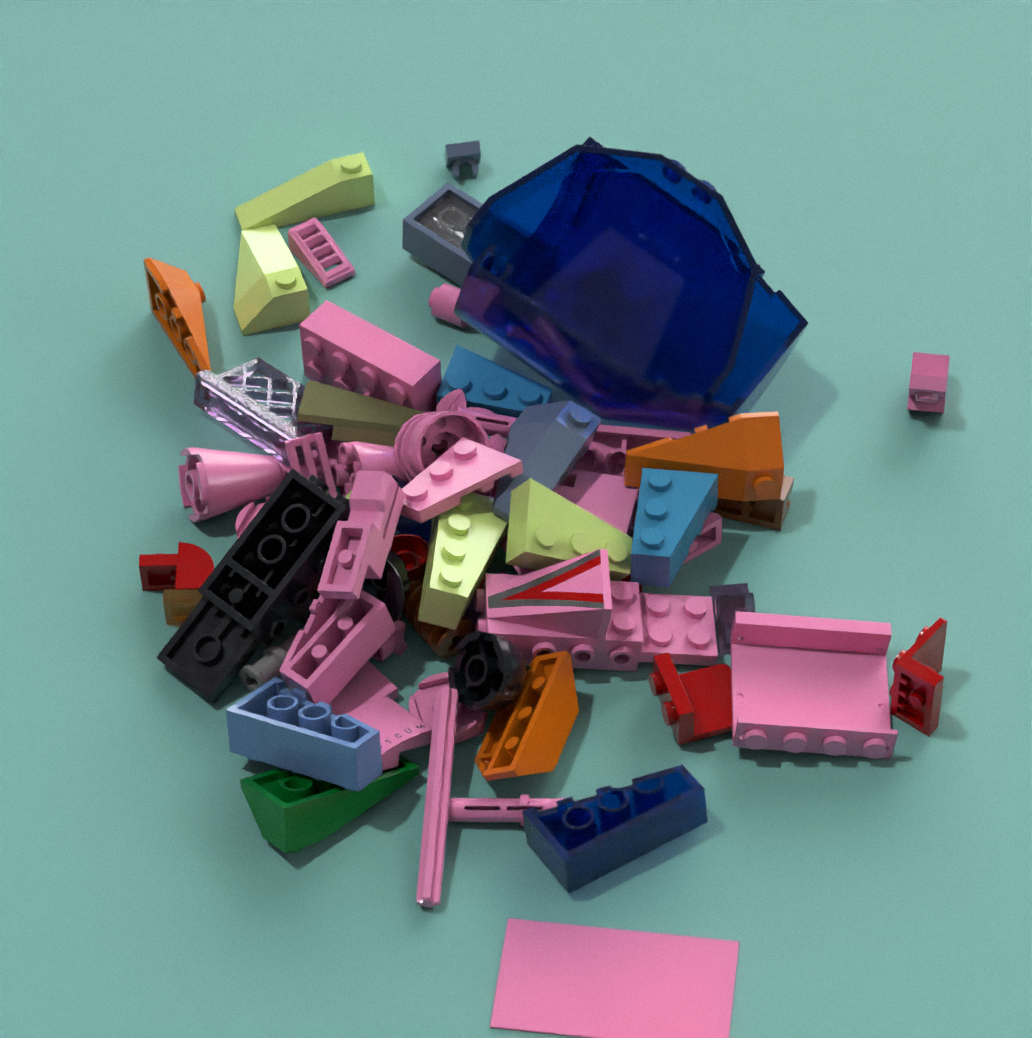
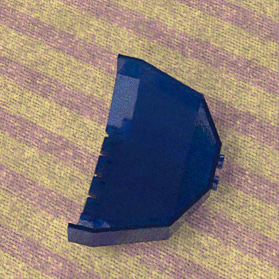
(627, 260)

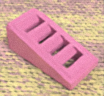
(313, 234)

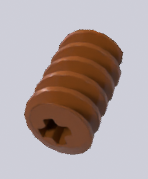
(440, 639)

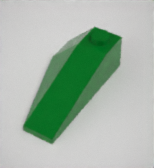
(304, 811)

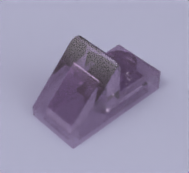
(726, 601)

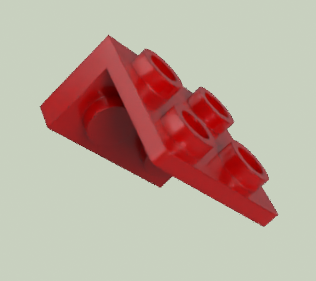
(916, 680)

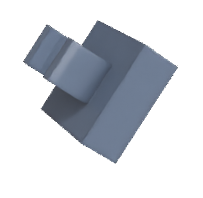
(463, 155)

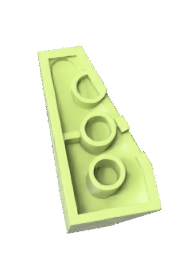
(268, 283)

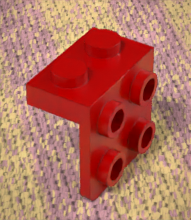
(693, 702)

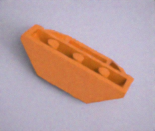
(535, 727)

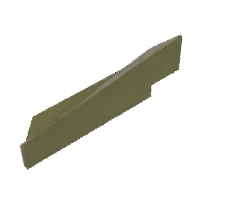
(353, 414)

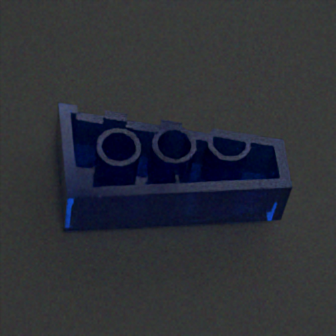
(614, 826)

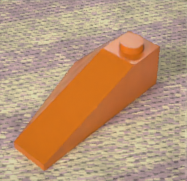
(179, 311)
(742, 452)

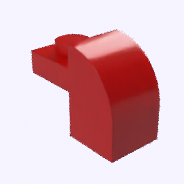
(175, 571)

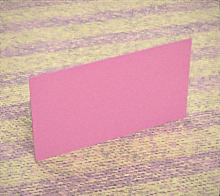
(613, 982)

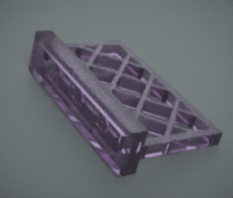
(256, 421)

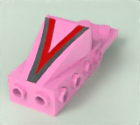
(595, 618)

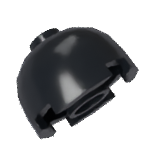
(487, 671)

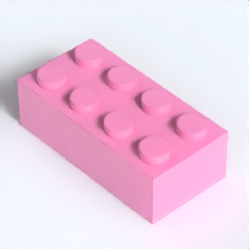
(367, 360)

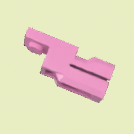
(364, 541)

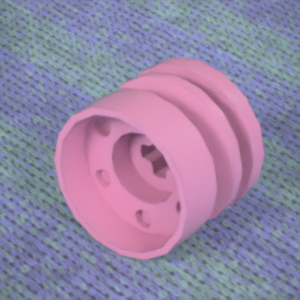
(435, 428)

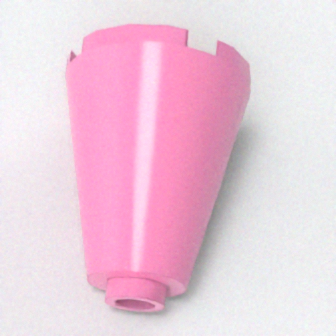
(225, 480)

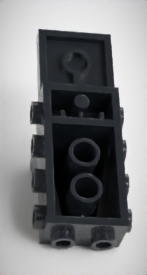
(258, 585)

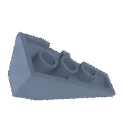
(549, 443)

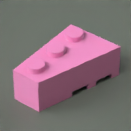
(335, 644)

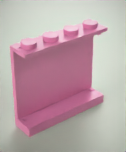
(810, 685)

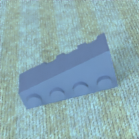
(304, 737)

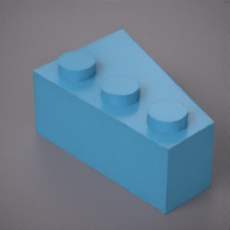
(491, 385)
(668, 520)

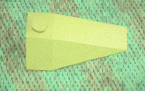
(320, 192)

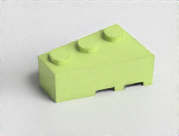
(553, 530)

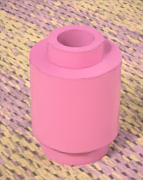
(443, 303)

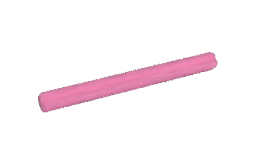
(437, 797)

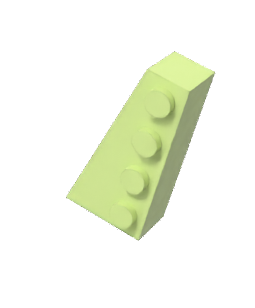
(457, 557)

